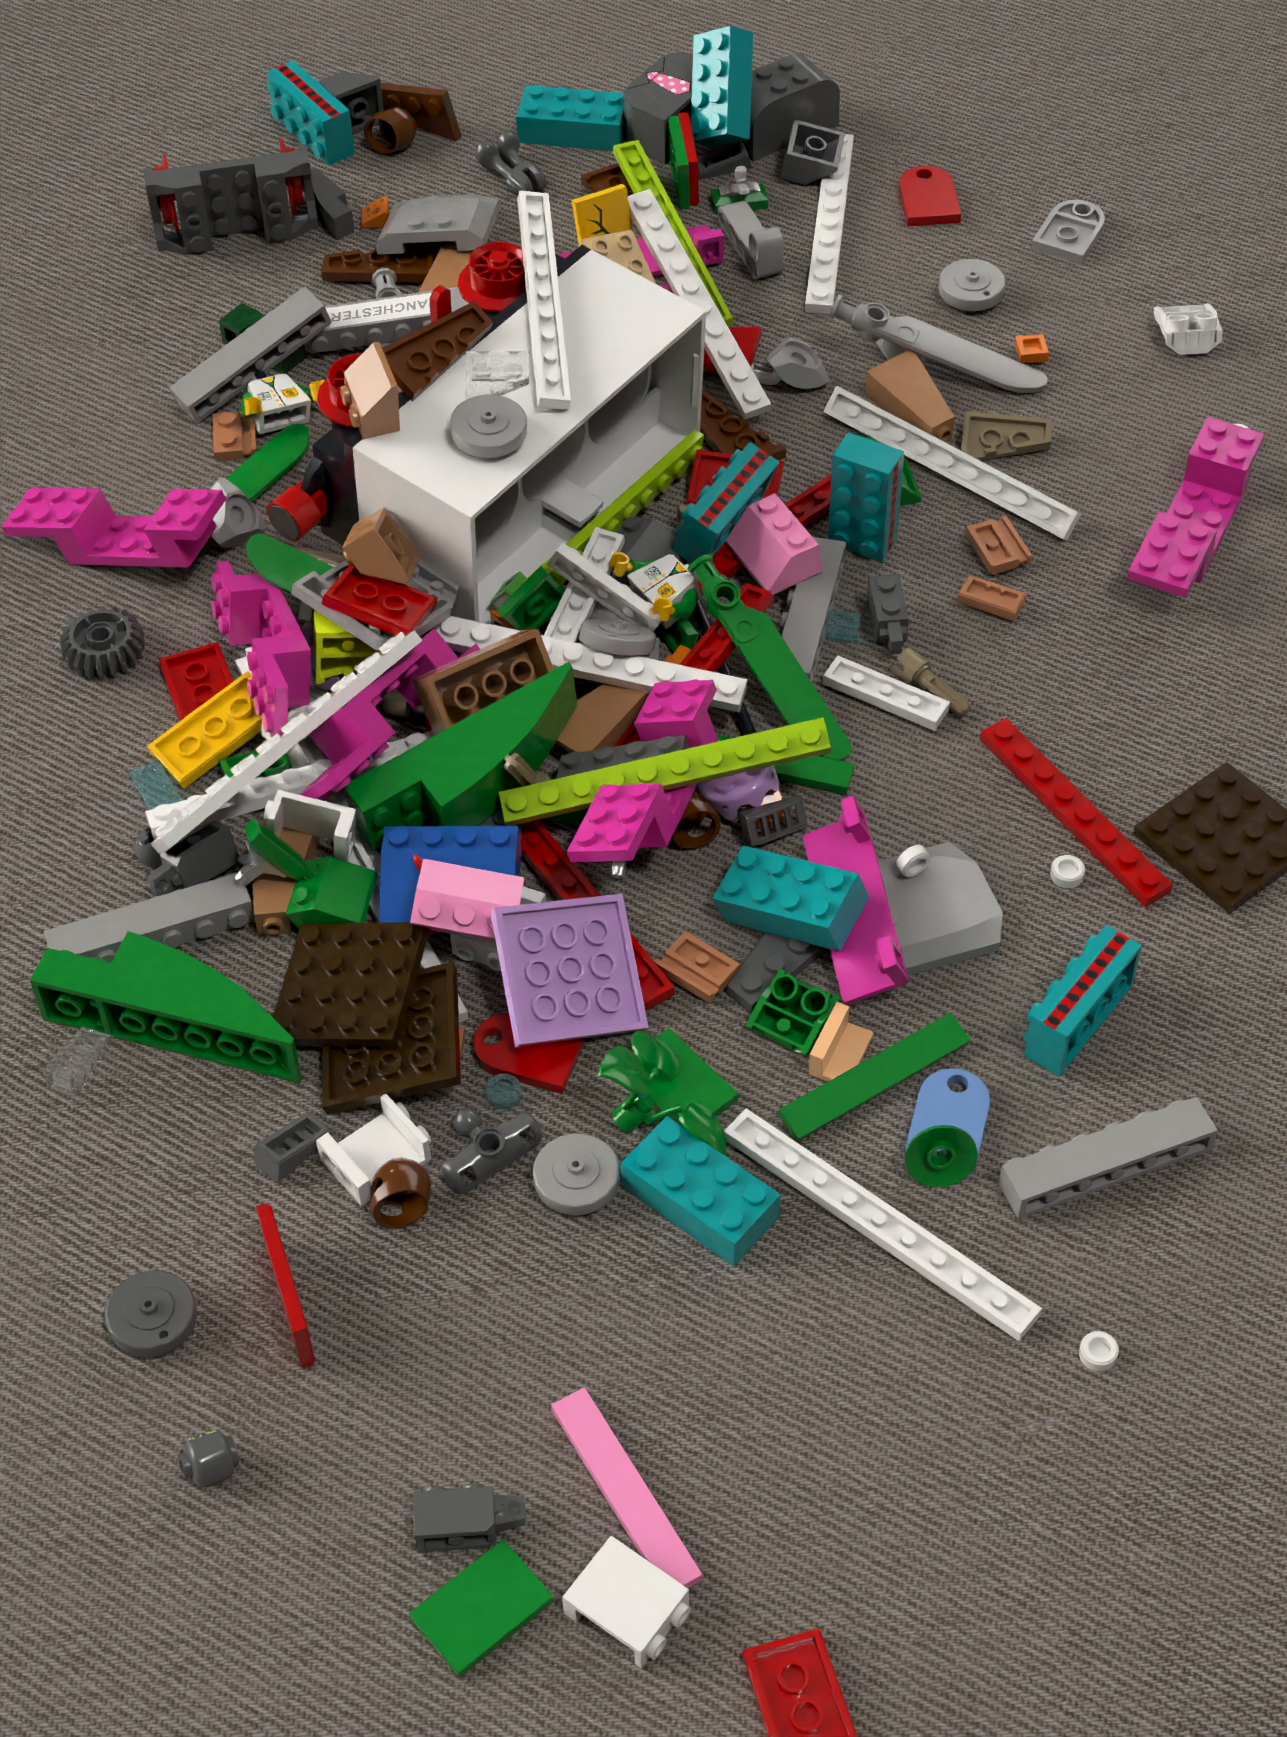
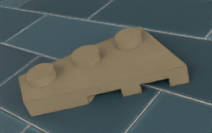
(1002, 435)

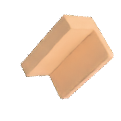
(838, 1045)

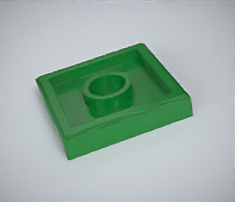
(532, 601)

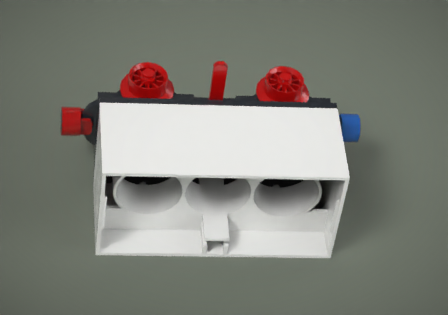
(482, 519)

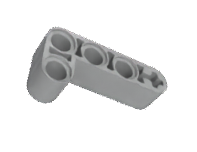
(756, 246)

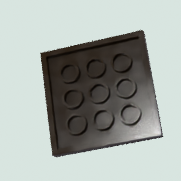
(1221, 836)
(350, 983)
(422, 1061)

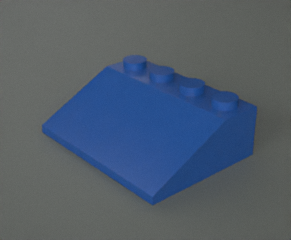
(476, 847)

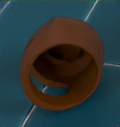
(396, 127)
(691, 818)
(400, 1183)

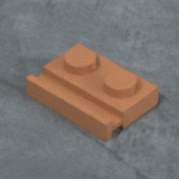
(233, 436)
(998, 545)
(698, 967)

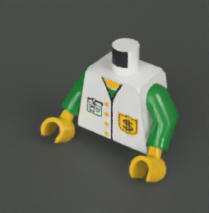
(277, 401)
(661, 582)

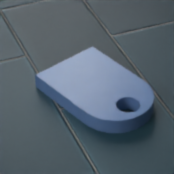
(942, 1106)

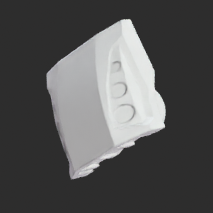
(1189, 328)

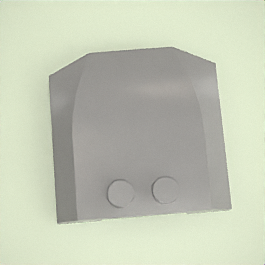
(439, 218)
(424, 578)
(942, 911)

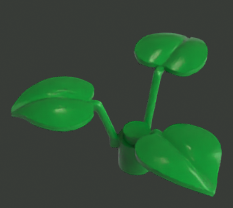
(628, 1071)

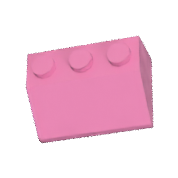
(774, 545)
(461, 898)

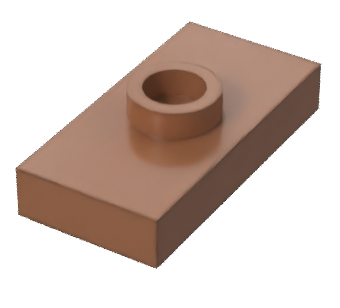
(991, 597)

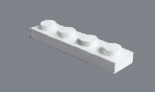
(602, 587)
(886, 693)

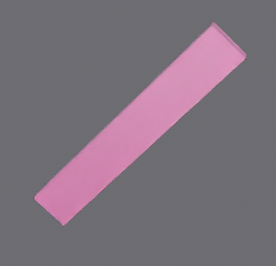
(624, 1487)

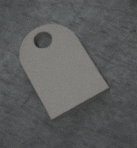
(1068, 232)

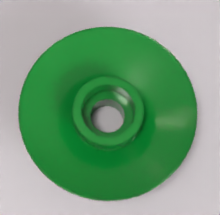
(944, 1166)

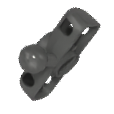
(485, 1164)

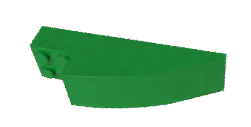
(462, 769)
(165, 1003)

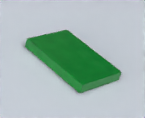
(678, 162)
(693, 1083)
(481, 1608)

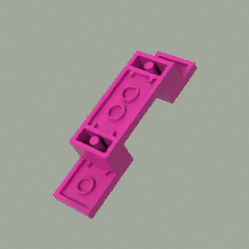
(1190, 532)
(94, 535)
(259, 615)
(360, 729)
(642, 813)

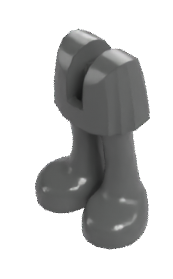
(523, 177)

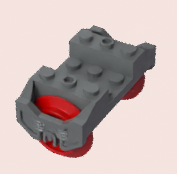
(231, 199)

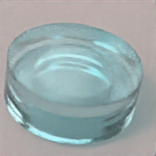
(503, 1091)

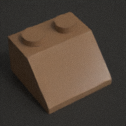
(371, 394)
(380, 548)

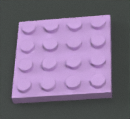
(568, 969)

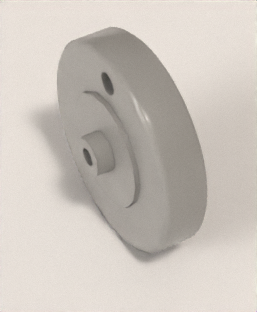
(972, 284)
(488, 426)
(617, 637)
(576, 1174)

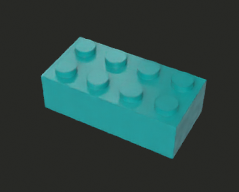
(721, 86)
(571, 118)
(791, 897)
(700, 1191)

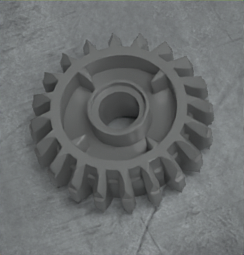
(102, 642)

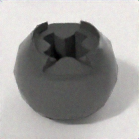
(145, 851)

